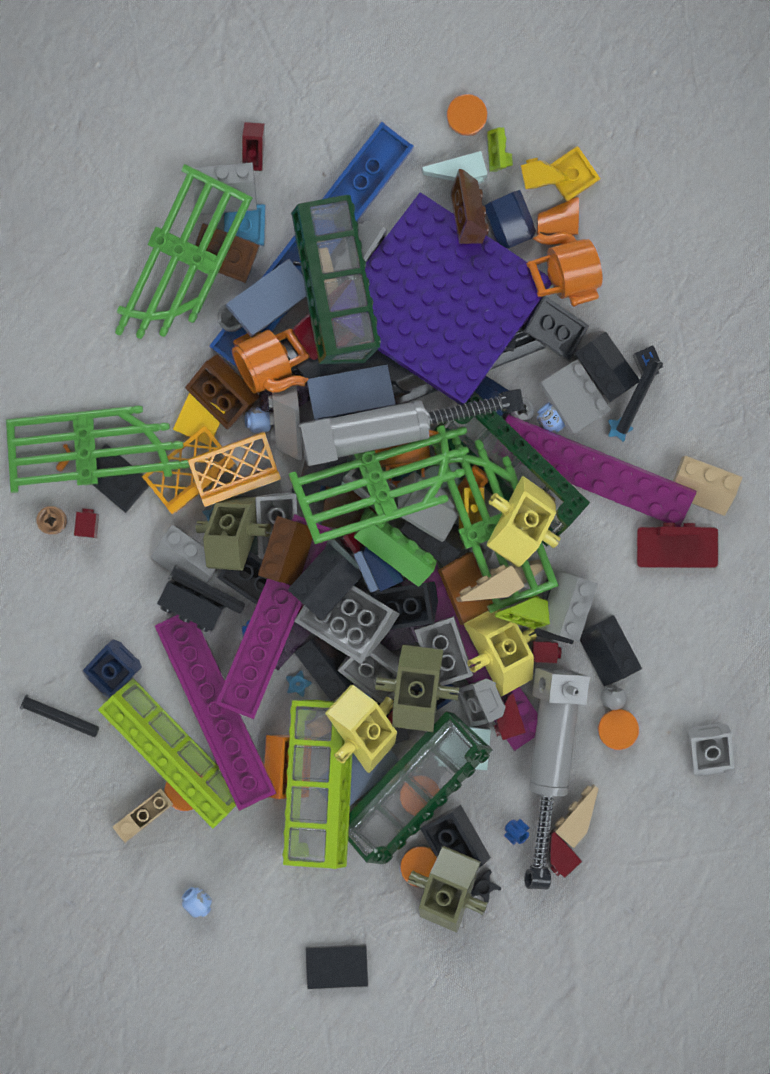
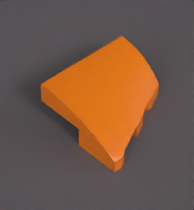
(560, 218)

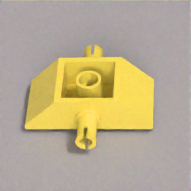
(523, 522)
(501, 651)
(362, 727)

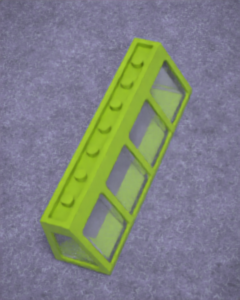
(170, 751)
(316, 790)

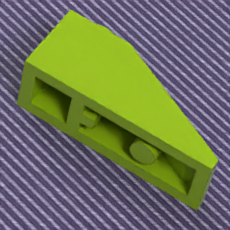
(528, 613)

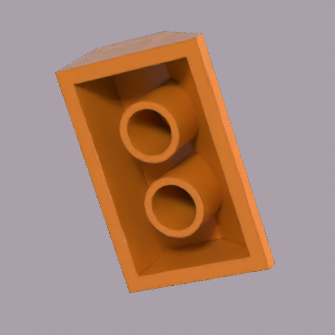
(277, 762)

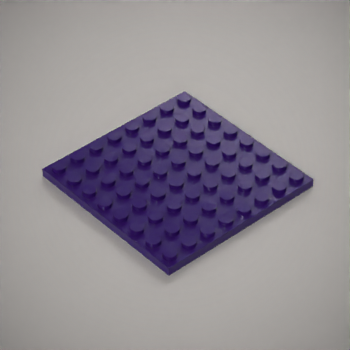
(444, 303)

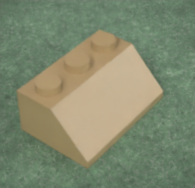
(713, 485)

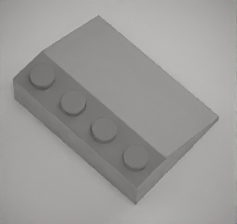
(353, 625)

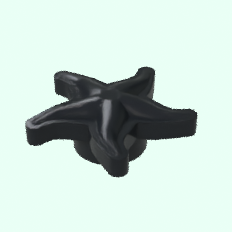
(483, 886)

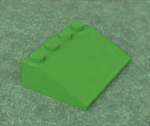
(396, 549)

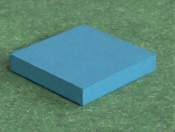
(252, 225)

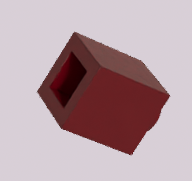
(86, 523)
(546, 651)

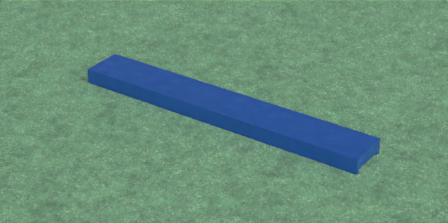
(363, 181)

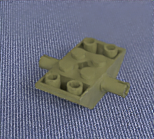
(231, 533)
(422, 667)
(448, 889)

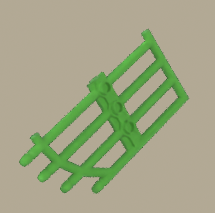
(185, 252)
(85, 449)
(377, 485)
(481, 531)

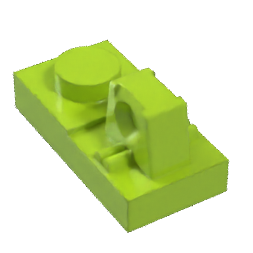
(496, 150)

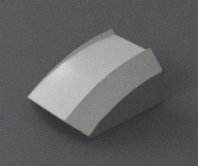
(481, 702)
(711, 749)

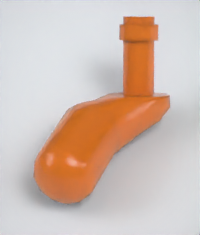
(62, 464)

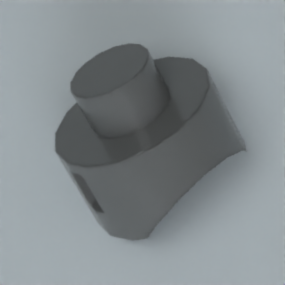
(227, 320)

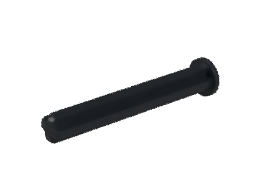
(638, 395)
(207, 590)
(59, 716)

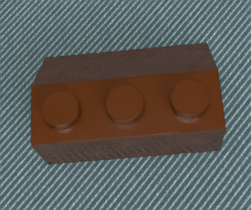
(468, 209)
(224, 387)
(286, 551)

